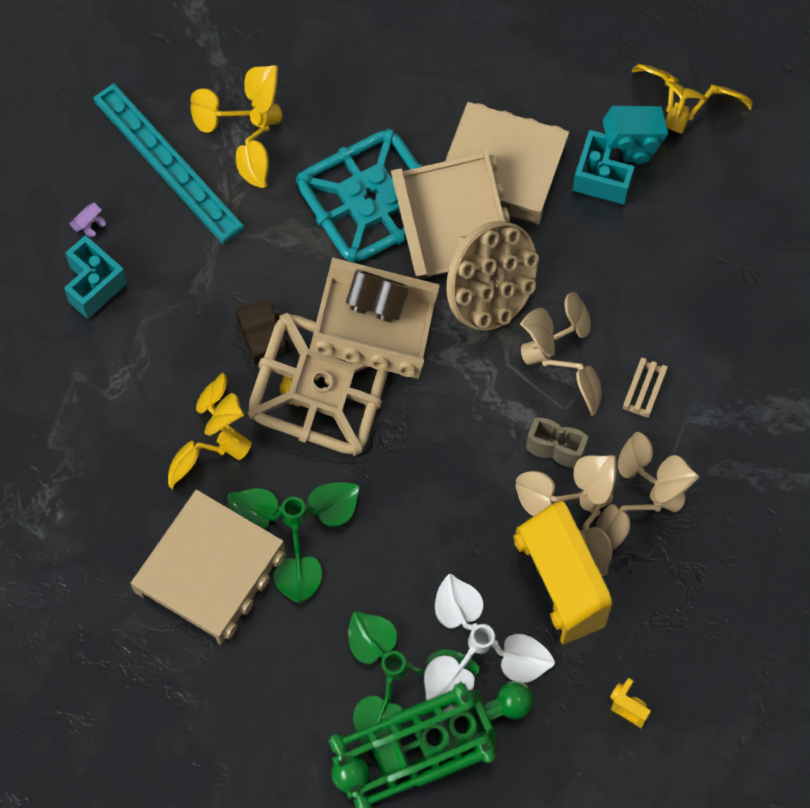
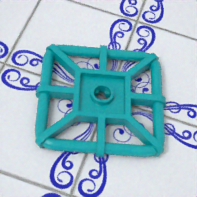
(352, 193)

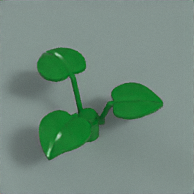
(331, 502)
(368, 640)

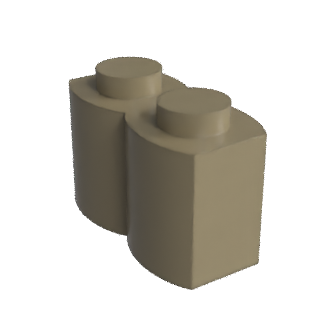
(549, 440)

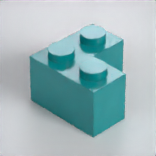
(635, 131)
(600, 175)
(97, 277)

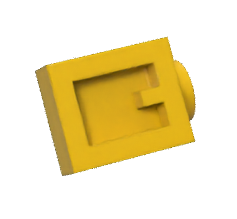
(630, 708)

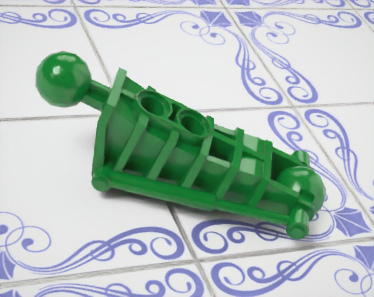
(352, 773)

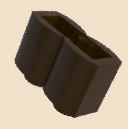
(377, 295)
(257, 325)

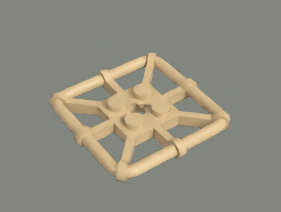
(305, 392)

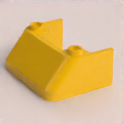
(567, 571)

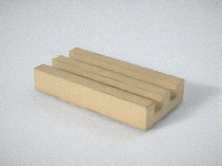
(651, 367)

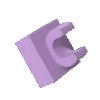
(85, 219)

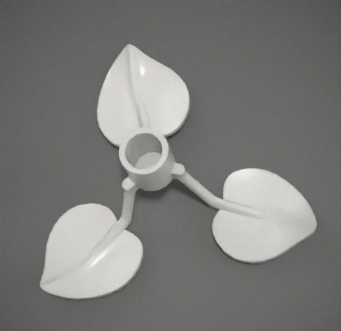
(461, 603)

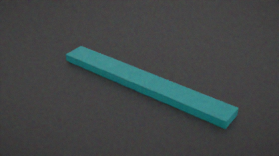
(169, 164)

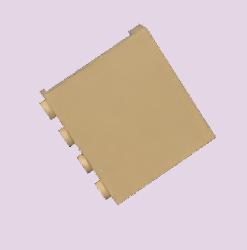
(523, 152)
(446, 203)
(363, 337)
(209, 566)

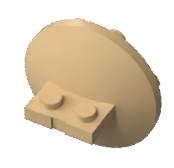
(491, 275)

